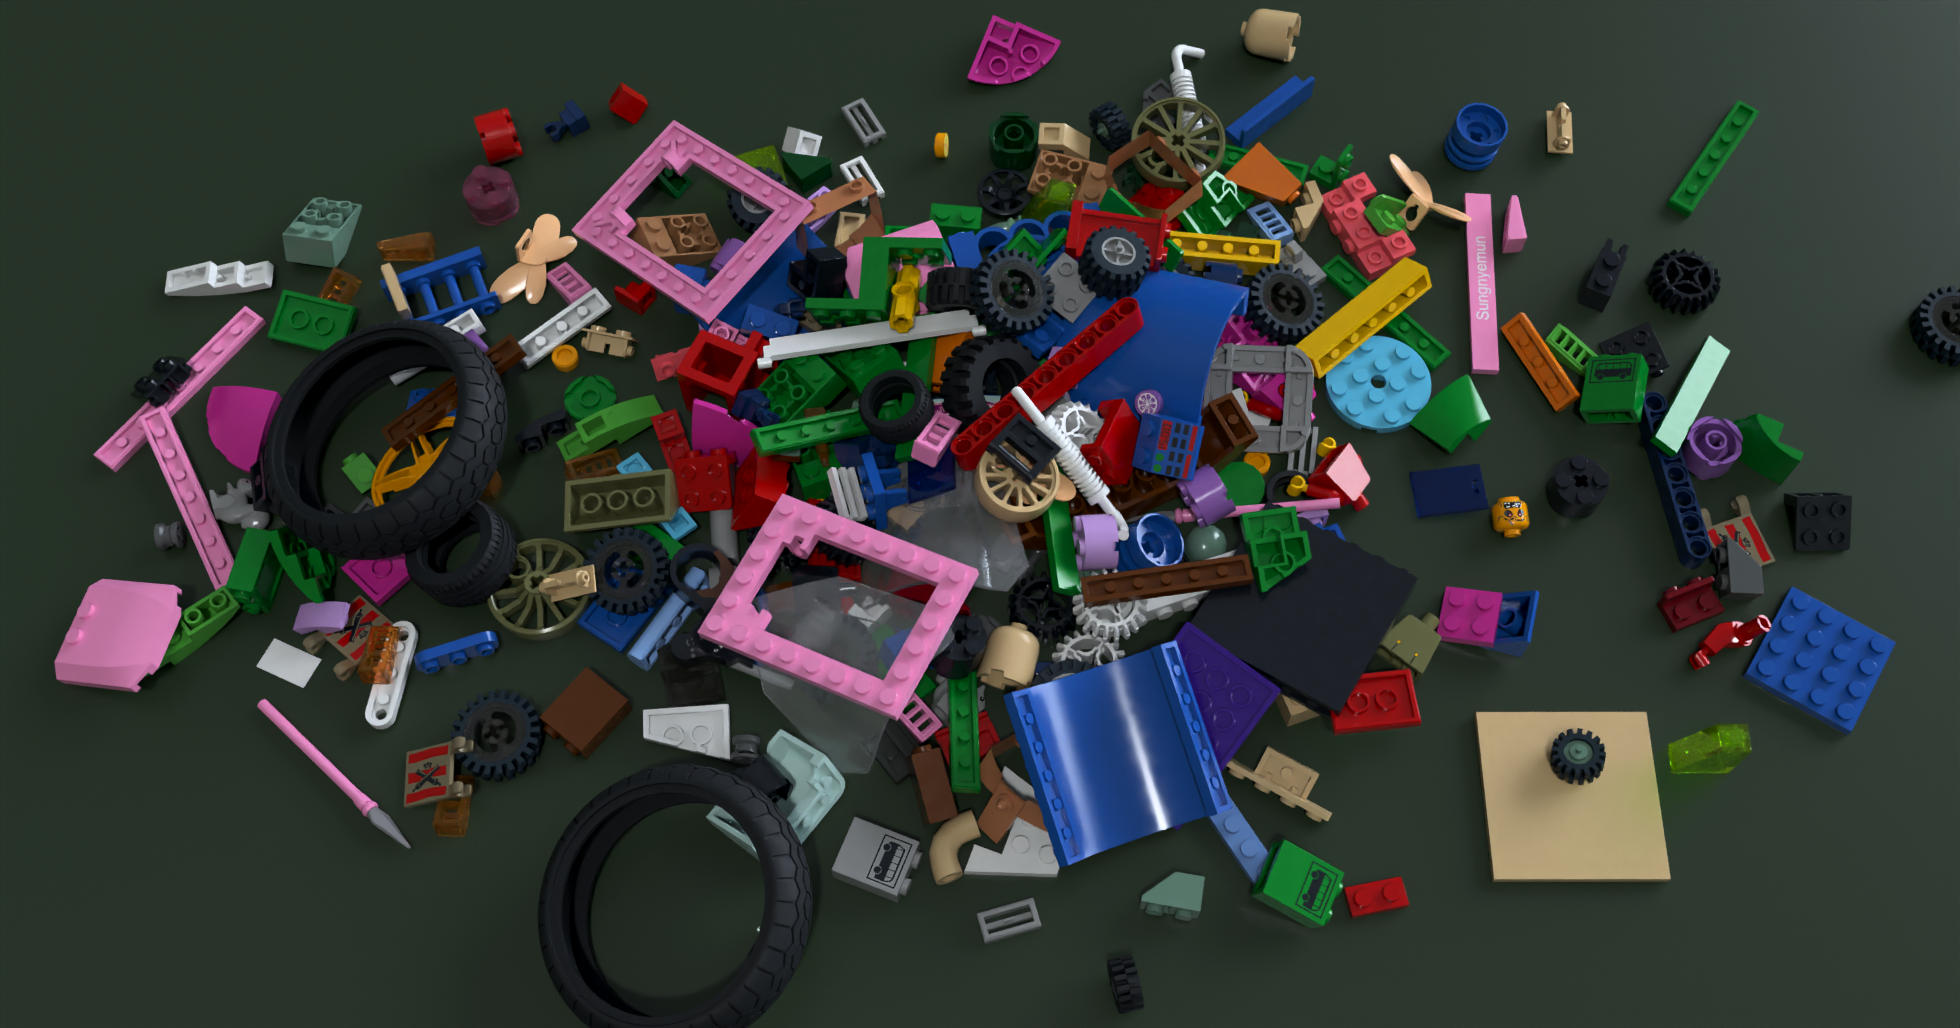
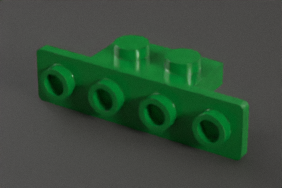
(1116, 203)
(1025, 242)

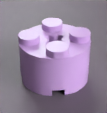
(1095, 541)

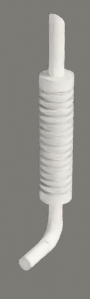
(1183, 86)
(1073, 462)

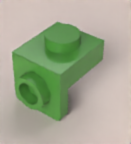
(359, 471)

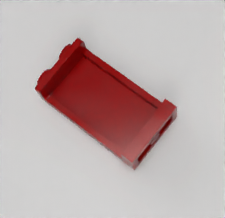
(1086, 221)

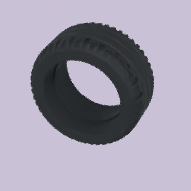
(882, 388)

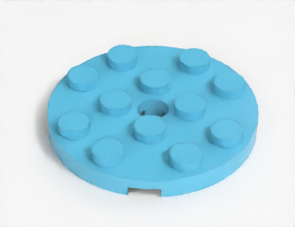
(1380, 409)

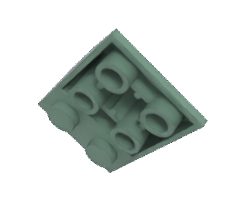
(321, 232)

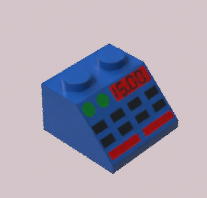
(1168, 446)

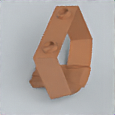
(1160, 146)
(837, 199)
(1004, 804)

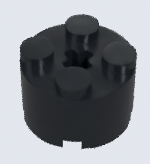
(1577, 487)
(964, 652)
(767, 778)

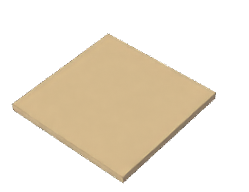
(1563, 830)

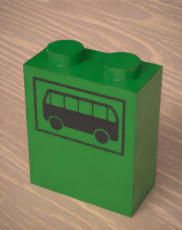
(1614, 389)
(1298, 884)

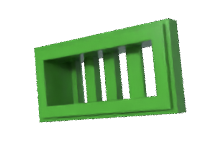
(1568, 339)

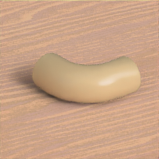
(946, 844)

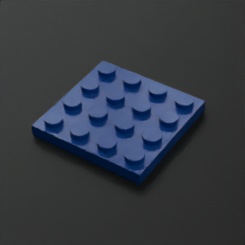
(1819, 660)

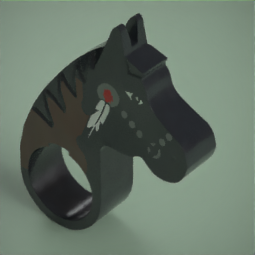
(690, 648)

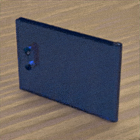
(931, 481)
(1449, 490)

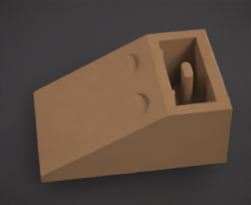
(1085, 174)
(677, 238)

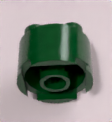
(1013, 141)

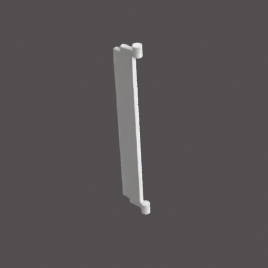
(868, 335)

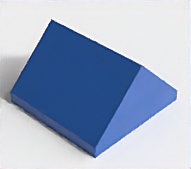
(1516, 622)

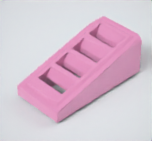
(1514, 230)
(570, 287)
(924, 446)
(928, 715)

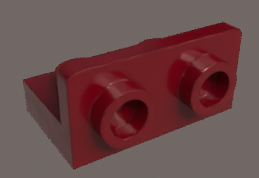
(1690, 604)

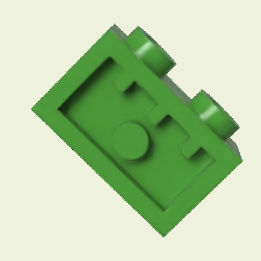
(1384, 215)

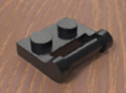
(1027, 441)

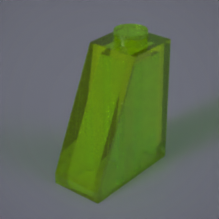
(1052, 197)
(1710, 750)

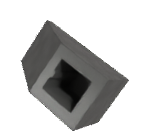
(1738, 572)

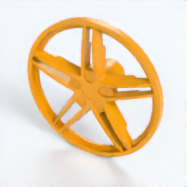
(407, 476)

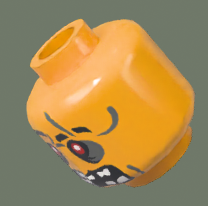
(1510, 516)

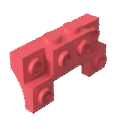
(1359, 237)

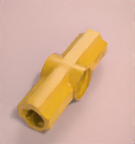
(905, 299)

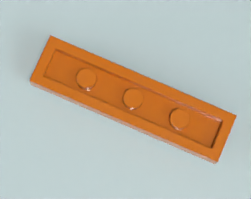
(1540, 362)

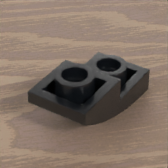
(533, 436)

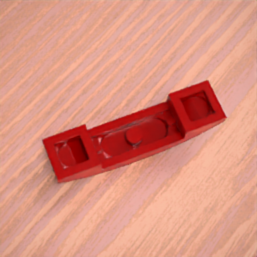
(670, 436)

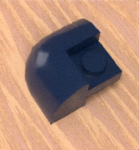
(849, 452)

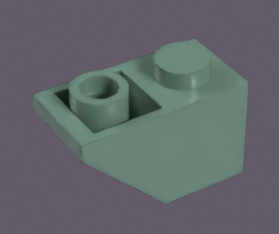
(1175, 895)

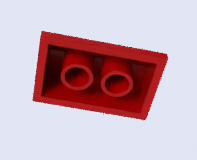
(757, 490)

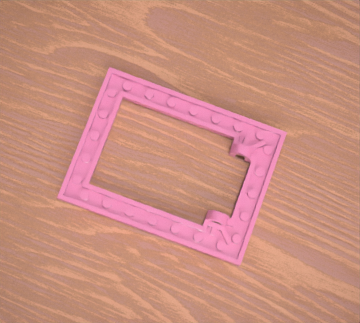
(678, 148)
(741, 628)

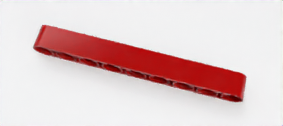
(1052, 378)

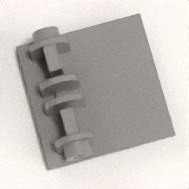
(1069, 292)

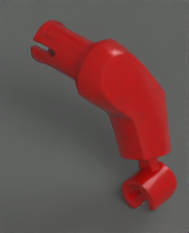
(1728, 636)

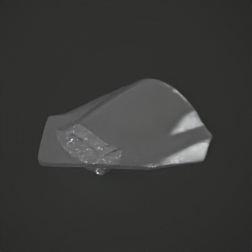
(955, 528)
(852, 627)

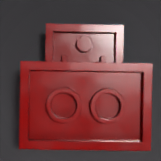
(721, 368)

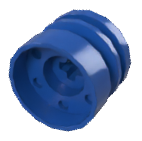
(1475, 136)
(1151, 543)

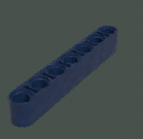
(1673, 491)

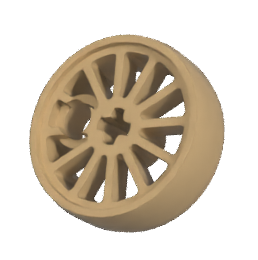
(1006, 478)

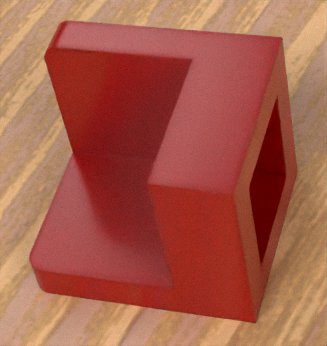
(627, 103)
(636, 296)

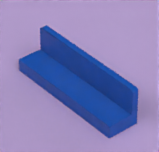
(1270, 111)

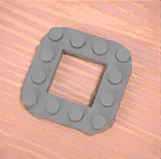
(1298, 390)

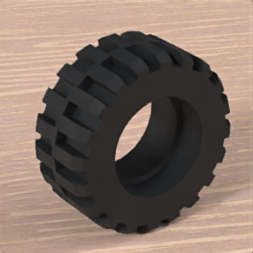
(966, 370)

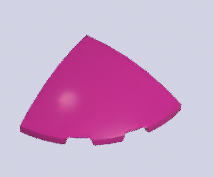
(1011, 53)
(1240, 333)
(240, 422)
(717, 429)

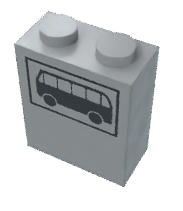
(877, 860)

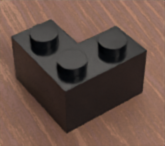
(819, 274)

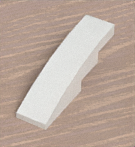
(210, 279)

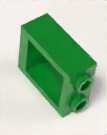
(255, 573)

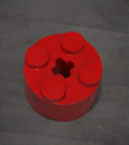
(498, 136)

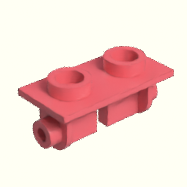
(667, 364)

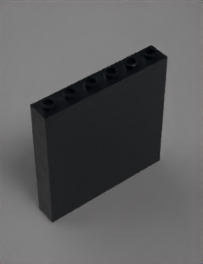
(1314, 626)

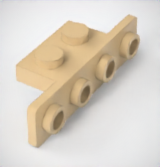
(1284, 777)

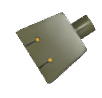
(1411, 644)

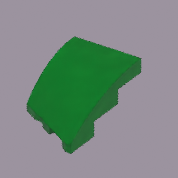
(1216, 207)
(1453, 415)
(1763, 451)
(1274, 544)
(305, 565)

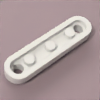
(388, 697)

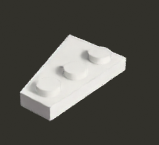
(691, 728)

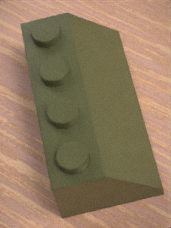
(620, 500)

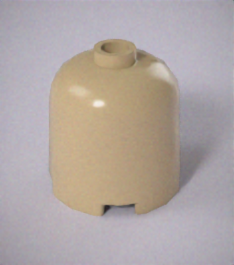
(1271, 33)
(1009, 657)

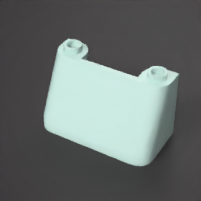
(815, 790)

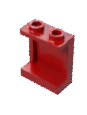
(1115, 444)

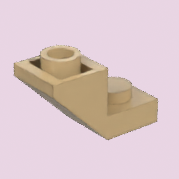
(1063, 137)
(1307, 214)

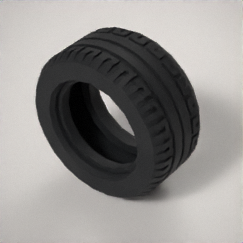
(481, 574)

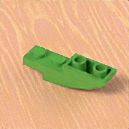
(610, 424)
(200, 624)

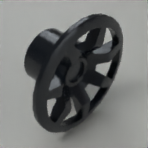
(1004, 196)

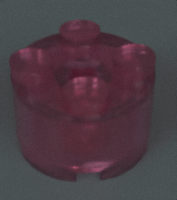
(490, 195)

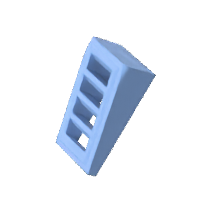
(1285, 232)

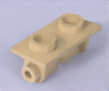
(1559, 130)
(619, 343)
(569, 583)

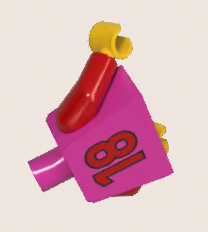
(1269, 398)

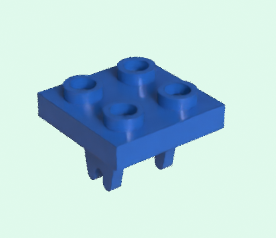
(873, 490)

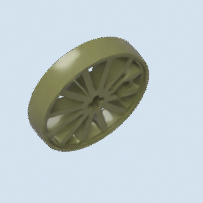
(1179, 141)
(530, 595)

